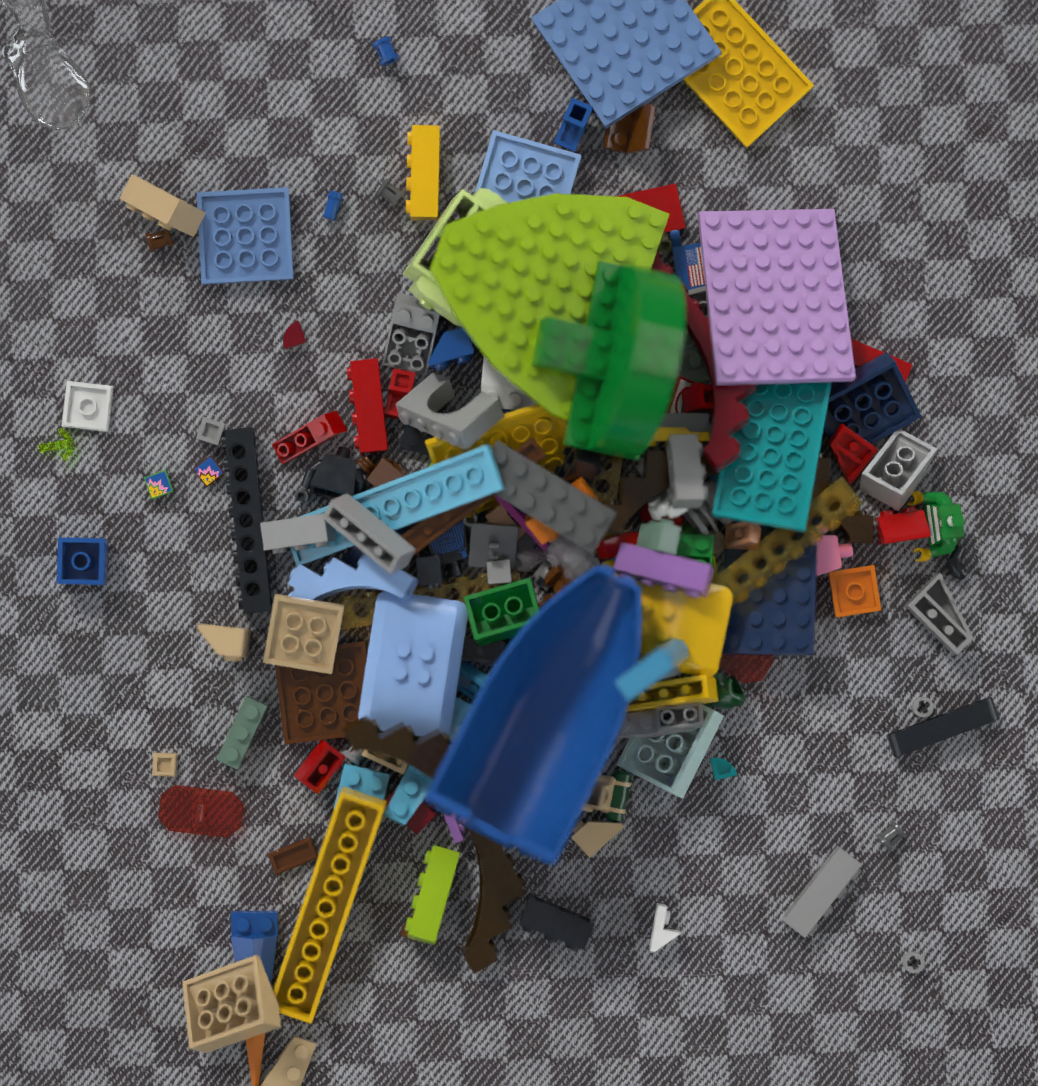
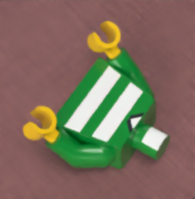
(944, 522)

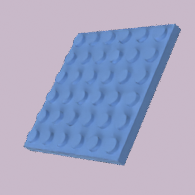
(625, 49)

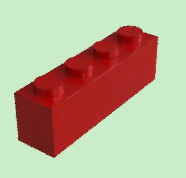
(368, 406)

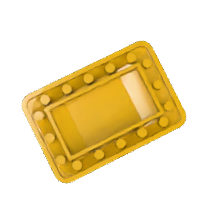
(696, 621)

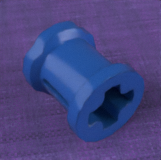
(385, 51)

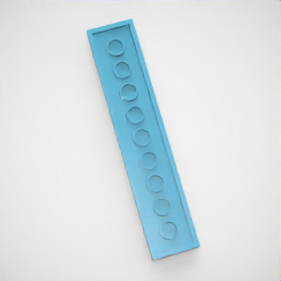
(419, 496)

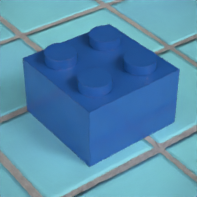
(82, 561)

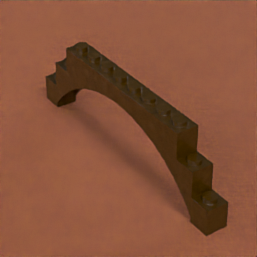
(637, 491)
(496, 874)

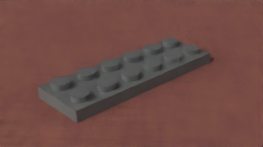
(551, 499)

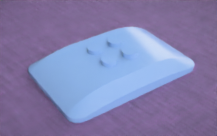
(413, 662)

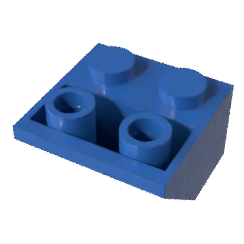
(452, 348)

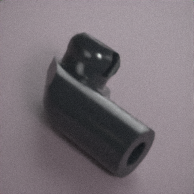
(955, 565)

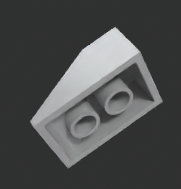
(897, 469)

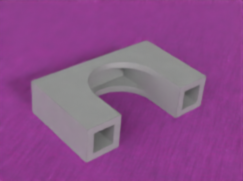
(458, 428)

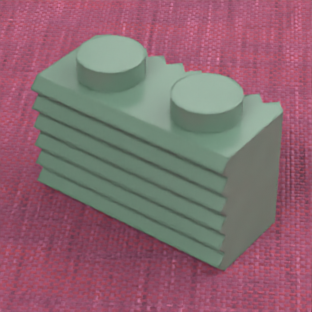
(659, 536)

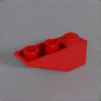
(309, 436)

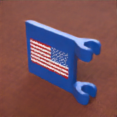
(687, 262)

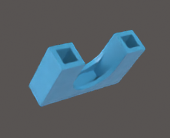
(652, 668)

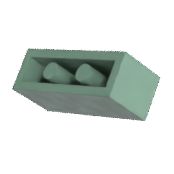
(242, 732)

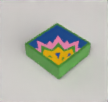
(158, 484)

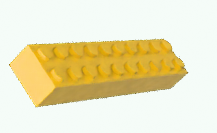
(327, 903)

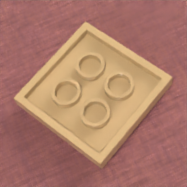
(303, 633)

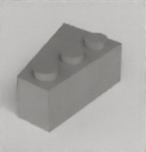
(939, 614)

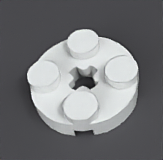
(662, 505)

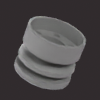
(702, 517)

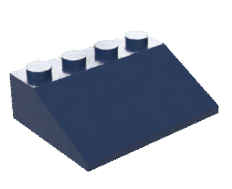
(872, 403)

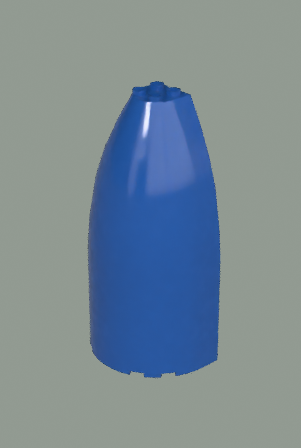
(545, 719)

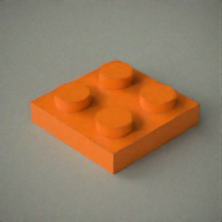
(854, 591)

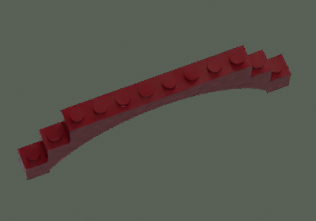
(728, 413)

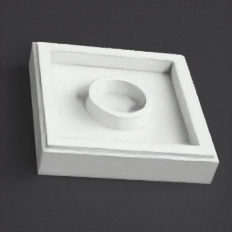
(87, 406)

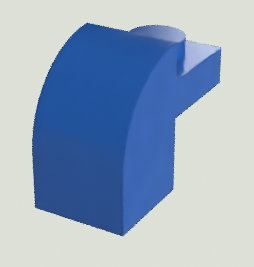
(573, 125)

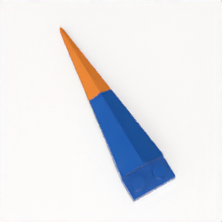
(254, 935)

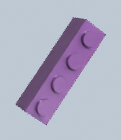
(664, 570)

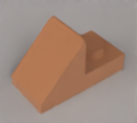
(742, 536)

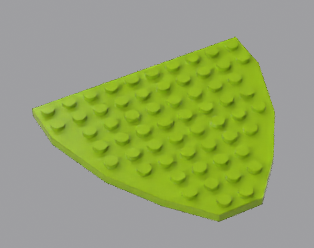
(535, 262)

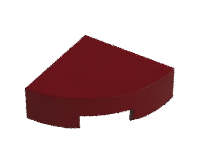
(293, 336)

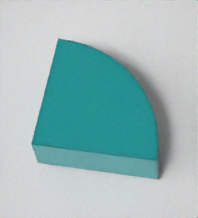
(722, 768)

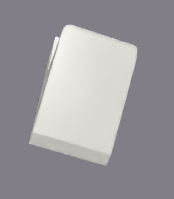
(661, 935)

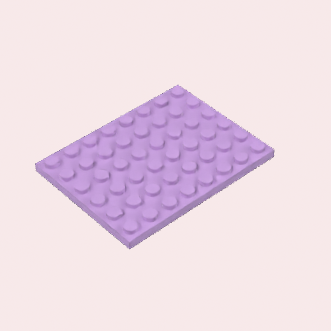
(775, 297)

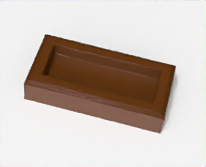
(293, 855)

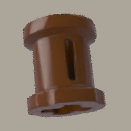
(159, 239)

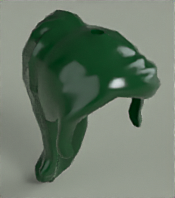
(728, 693)

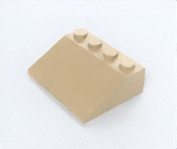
(229, 1005)

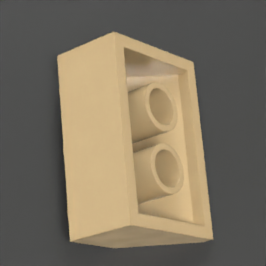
(227, 641)

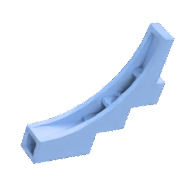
(343, 577)

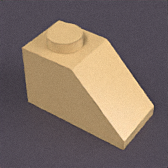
(594, 834)

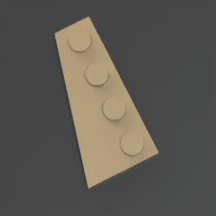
(291, 1063)

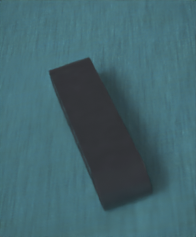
(943, 727)

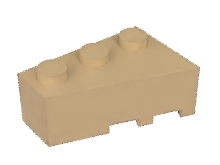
(161, 206)

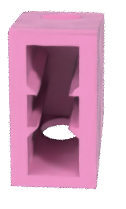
(831, 553)

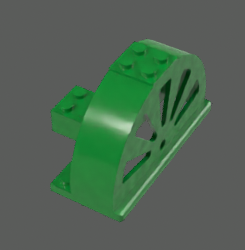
(620, 358)

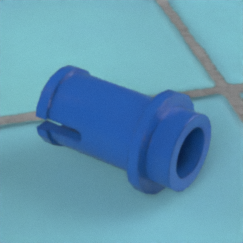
(333, 205)

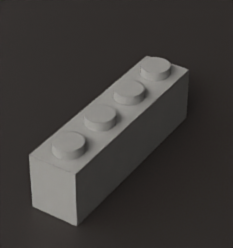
(369, 533)
(821, 892)

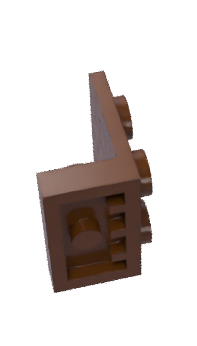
(632, 132)

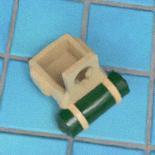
(610, 795)

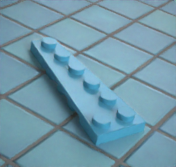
(414, 782)

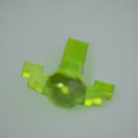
(67, 443)

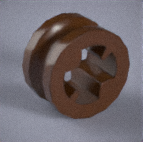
(366, 464)

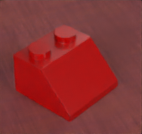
(902, 526)

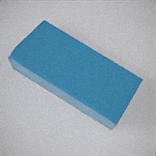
(470, 680)

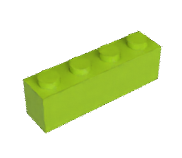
(433, 894)

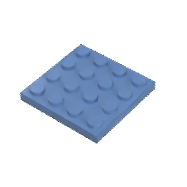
(245, 236)

